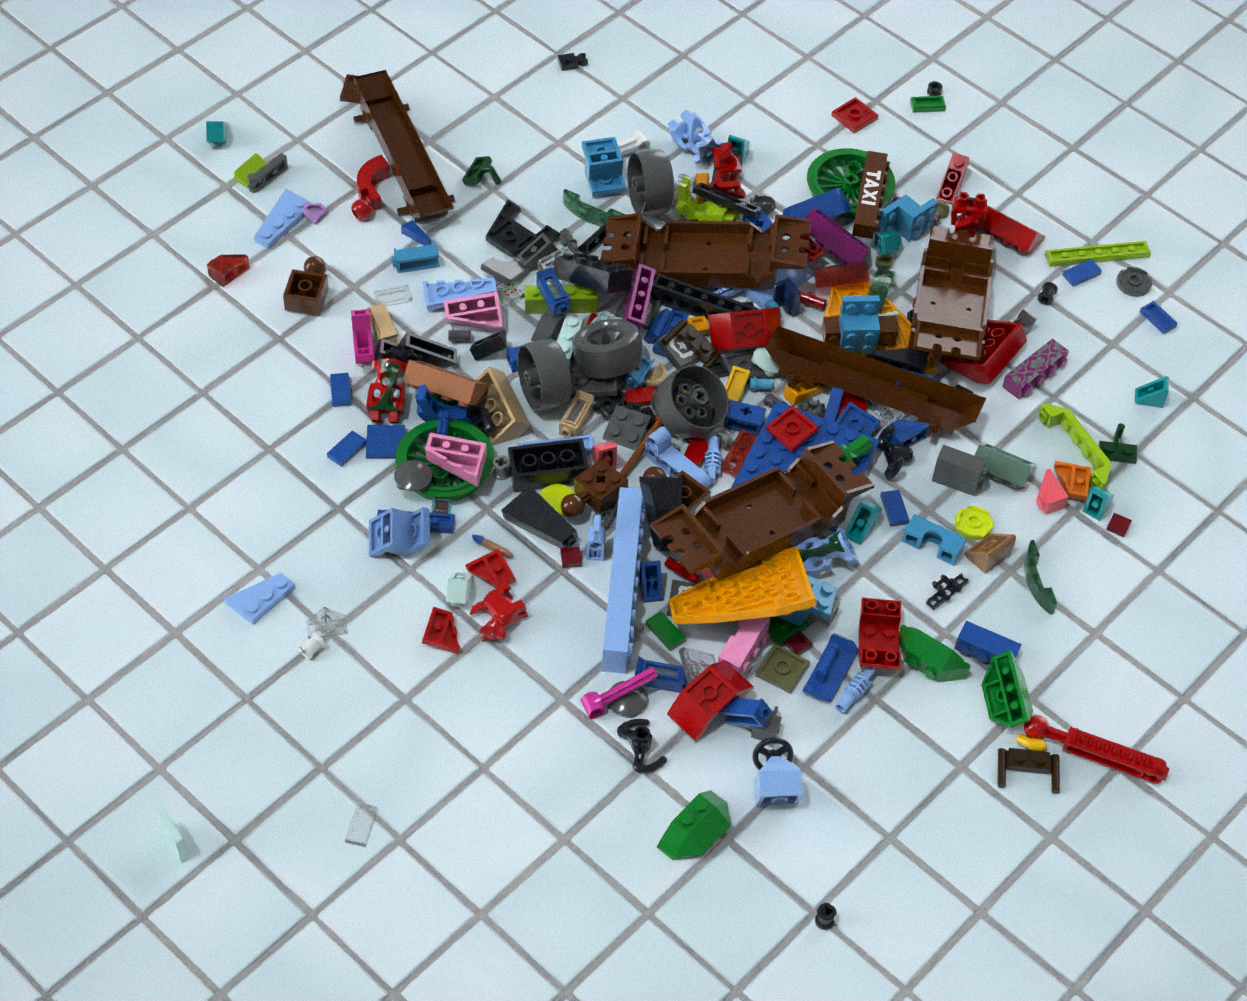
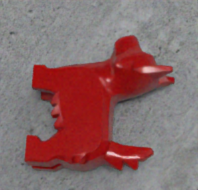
(502, 611)

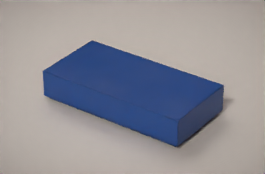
(1082, 272)
(1158, 317)
(657, 325)
(340, 389)
(346, 448)
(894, 507)

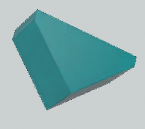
(1153, 393)

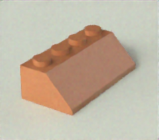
(444, 382)

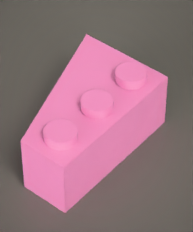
(476, 311)
(457, 456)
(746, 643)

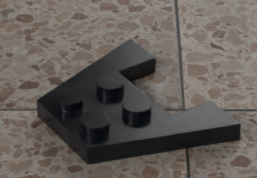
(510, 235)

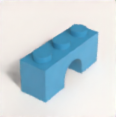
(921, 531)

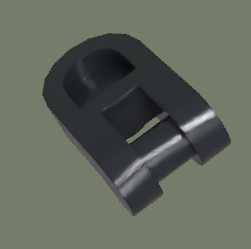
(612, 401)
(481, 416)

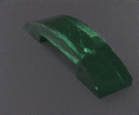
(585, 211)
(881, 285)
(1043, 596)

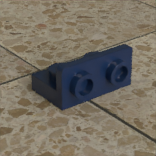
(787, 295)

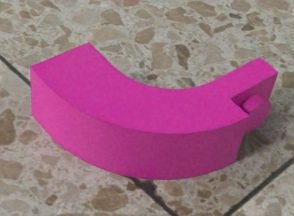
(362, 336)

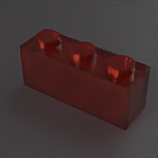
(841, 274)

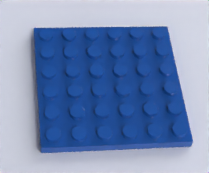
(770, 453)

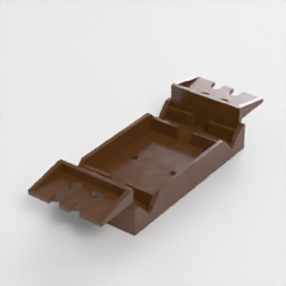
(737, 253)
(953, 294)
(785, 503)

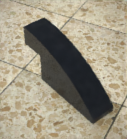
(431, 351)

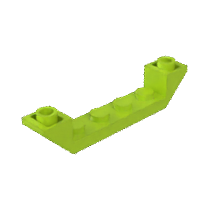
(1054, 415)

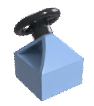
(778, 779)

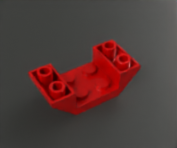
(743, 328)
(879, 634)
(707, 698)

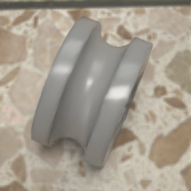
(725, 439)

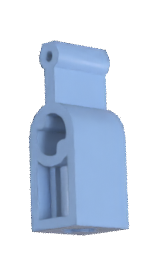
(596, 540)

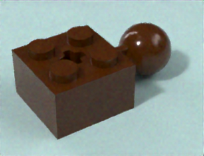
(307, 288)
(596, 487)
(692, 491)

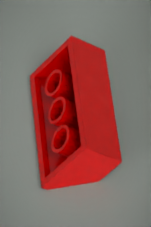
(1011, 231)

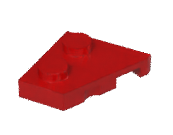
(491, 569)
(441, 631)

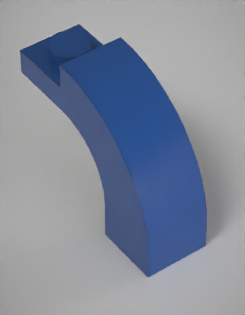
(429, 408)

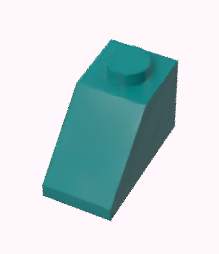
(216, 132)
(740, 147)
(887, 241)
(1098, 502)
(863, 521)

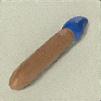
(491, 545)

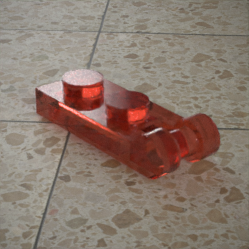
(738, 452)

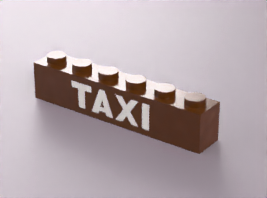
(869, 197)

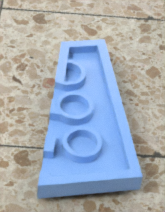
(281, 219)
(439, 292)

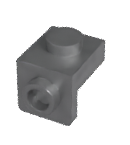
(1026, 319)

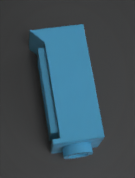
(416, 258)

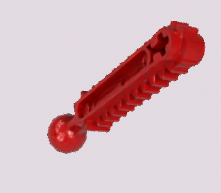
(1100, 750)

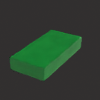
(927, 104)
(665, 630)

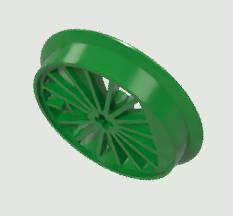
(849, 182)
(457, 429)

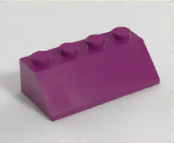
(836, 238)

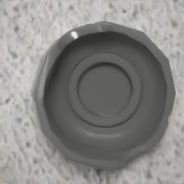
(765, 202)

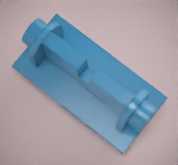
(636, 377)

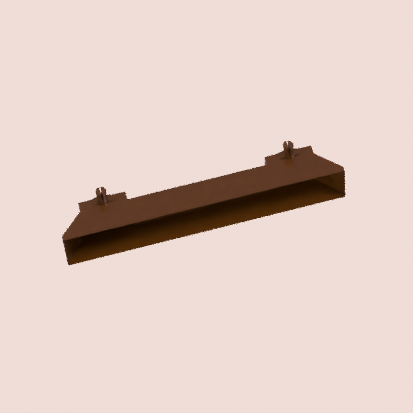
(403, 149)
(933, 402)

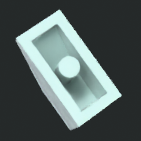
(458, 588)

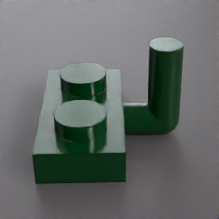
(477, 170)
(1119, 451)

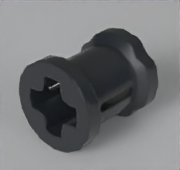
(1047, 294)
(825, 916)

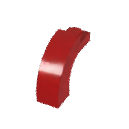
(368, 176)

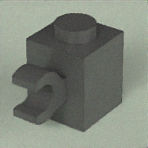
(770, 729)

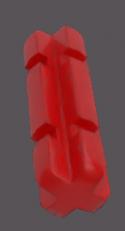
(680, 570)

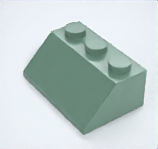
(1005, 465)

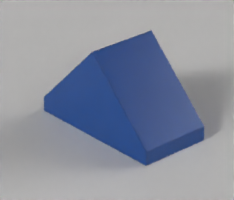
(651, 580)

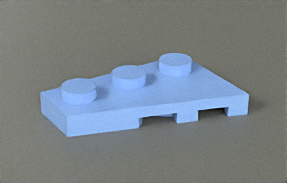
(260, 598)

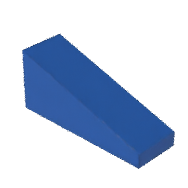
(414, 232)
(833, 404)

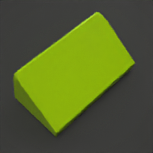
(250, 166)

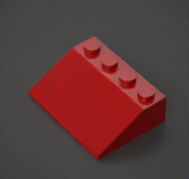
(1000, 346)

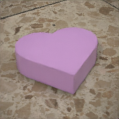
(313, 211)

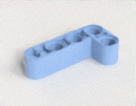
(665, 456)

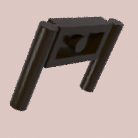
(695, 342)
(1028, 761)

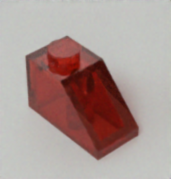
(227, 267)

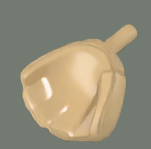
(656, 376)

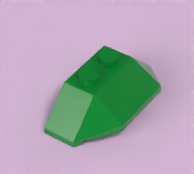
(931, 656)
(1006, 691)
(696, 827)

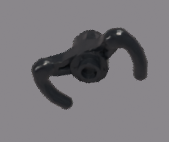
(894, 453)
(640, 742)

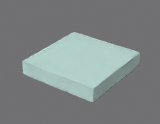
(171, 834)

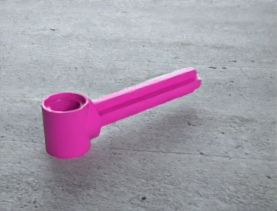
(595, 704)

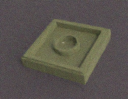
(782, 668)

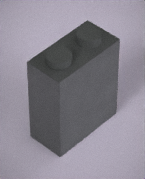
(959, 470)

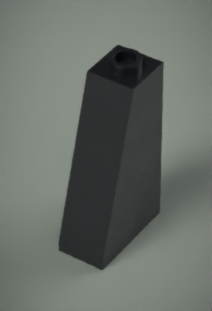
(660, 498)
(539, 518)

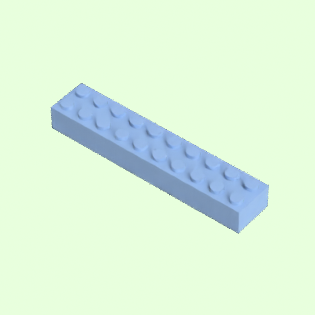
(624, 581)

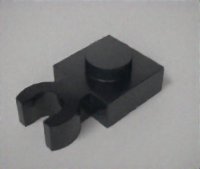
(570, 61)

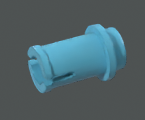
(761, 384)

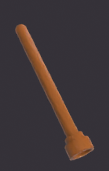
(640, 449)

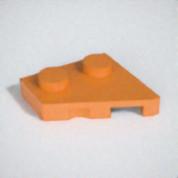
(1073, 479)

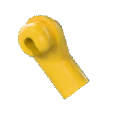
(1032, 743)

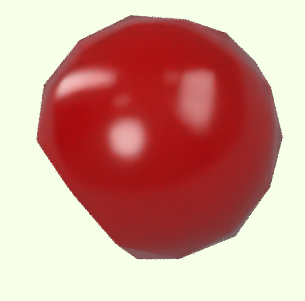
(362, 209)

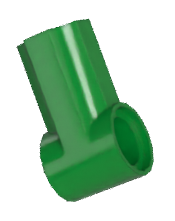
(856, 449)

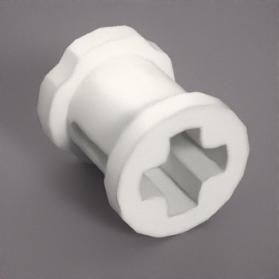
(311, 646)

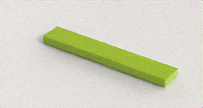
(1097, 253)

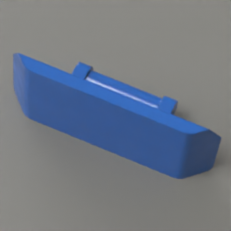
(830, 203)
(831, 668)

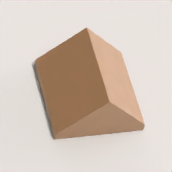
(991, 550)

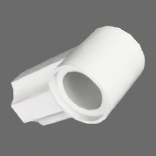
(636, 141)

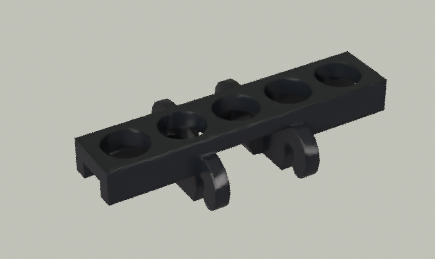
(403, 354)
(941, 591)

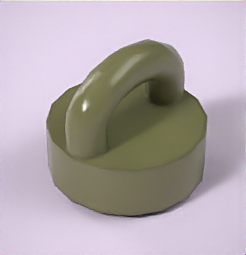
(942, 209)
(884, 261)

